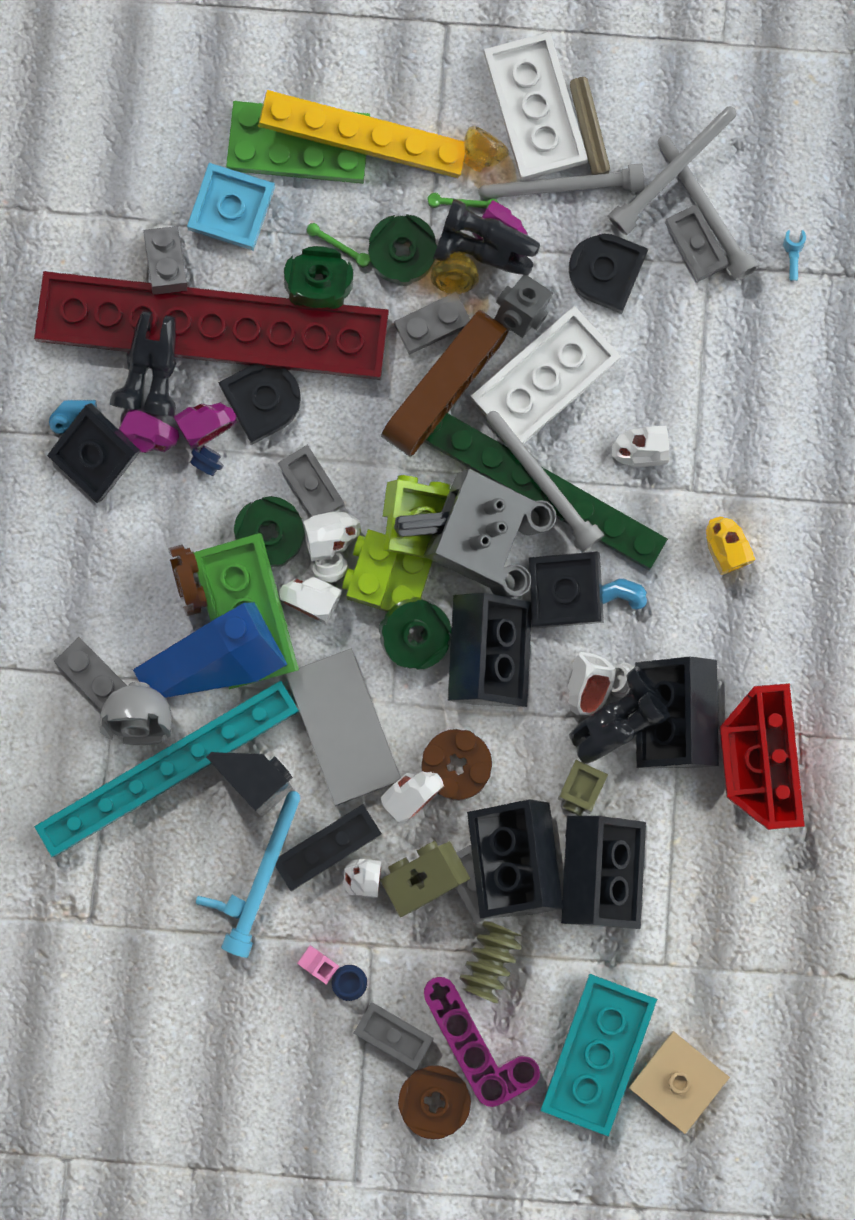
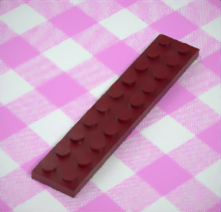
(214, 325)

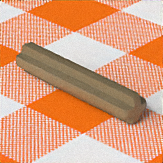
(589, 126)

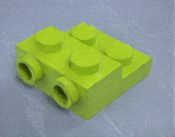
(409, 497)
(384, 576)

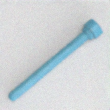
(239, 939)

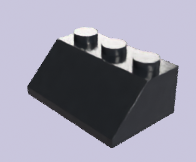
(489, 650)
(691, 731)
(254, 778)
(514, 859)
(603, 872)

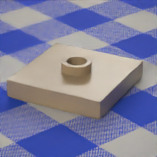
(678, 1082)

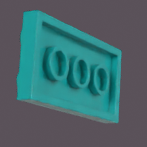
(598, 1055)

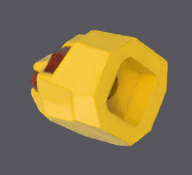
(728, 545)

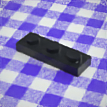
(327, 847)

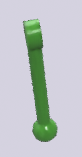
(435, 200)
(361, 259)

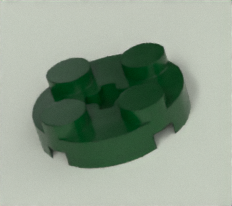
(402, 229)
(313, 293)
(287, 523)
(396, 627)

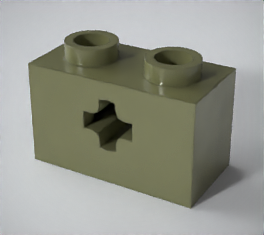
(443, 874)

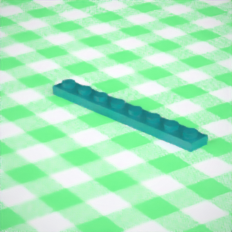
(165, 769)

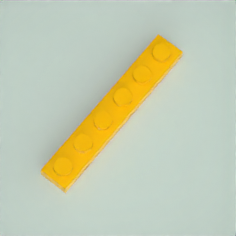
(362, 134)

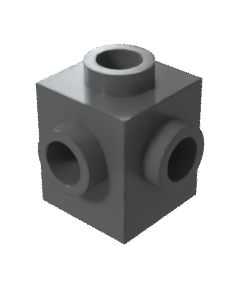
(523, 306)

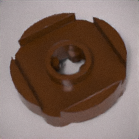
(183, 569)
(463, 745)
(452, 1091)

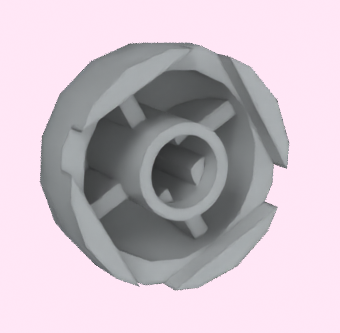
(136, 714)

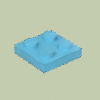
(231, 206)

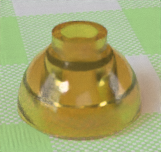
(483, 149)
(455, 274)

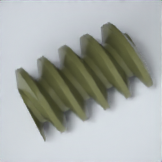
(490, 961)

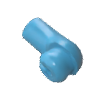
(66, 413)
(626, 590)

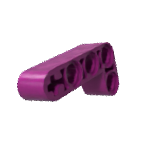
(473, 1038)

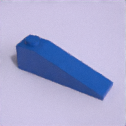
(218, 655)

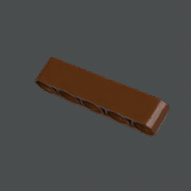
(444, 383)

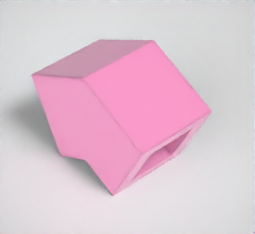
(318, 964)

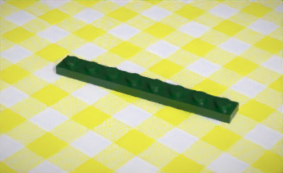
(500, 465)

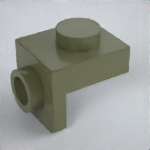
(582, 788)

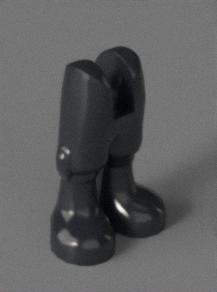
(499, 248)
(153, 355)
(611, 724)

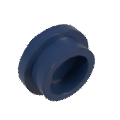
(206, 460)
(349, 982)

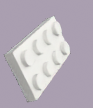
(535, 106)
(547, 375)

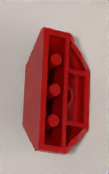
(763, 758)

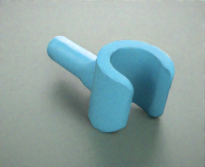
(793, 250)
(233, 907)

